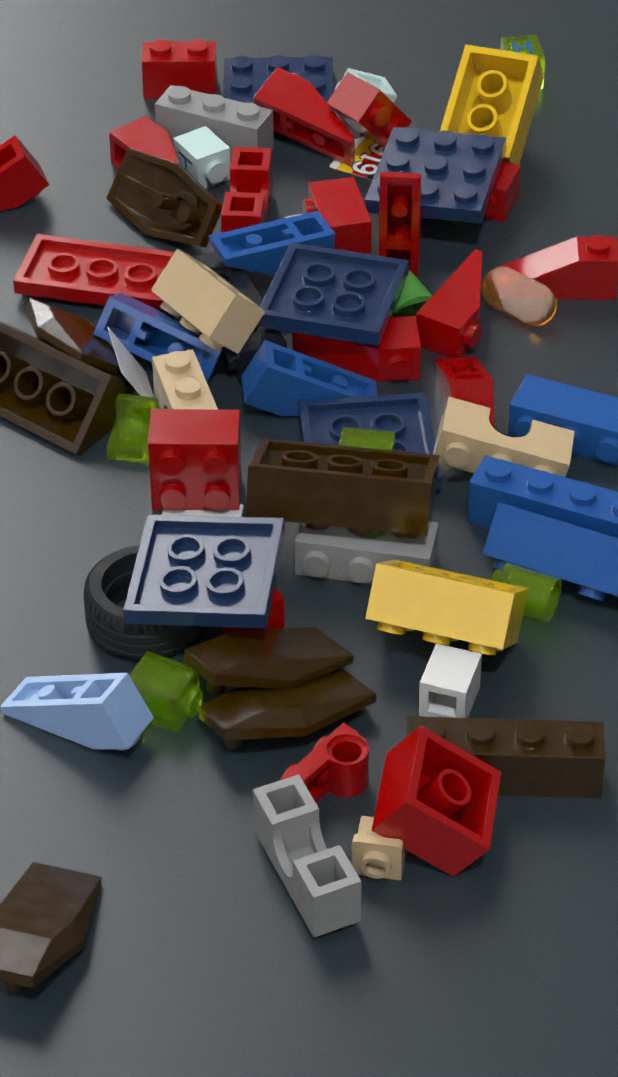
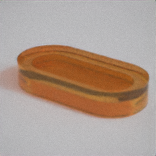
(519, 296)

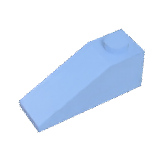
(85, 709)

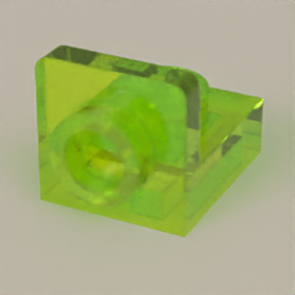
(131, 428)

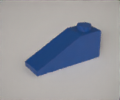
(265, 244)
(151, 332)
(283, 377)

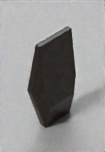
(164, 199)
(71, 335)
(266, 658)
(285, 712)
(44, 922)

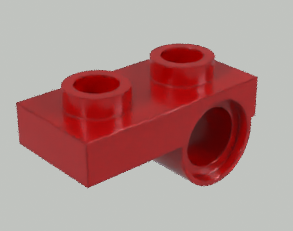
(335, 765)

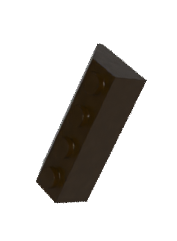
(55, 392)
(343, 487)

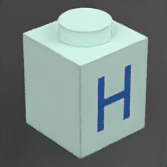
(203, 156)

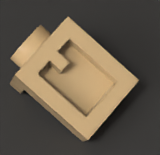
(376, 855)

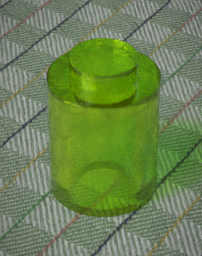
(542, 592)

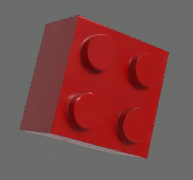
(195, 459)
(437, 801)

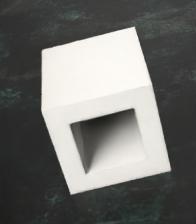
(449, 683)

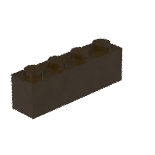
(533, 755)

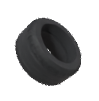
(105, 621)

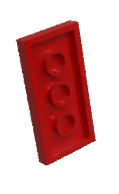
(90, 271)

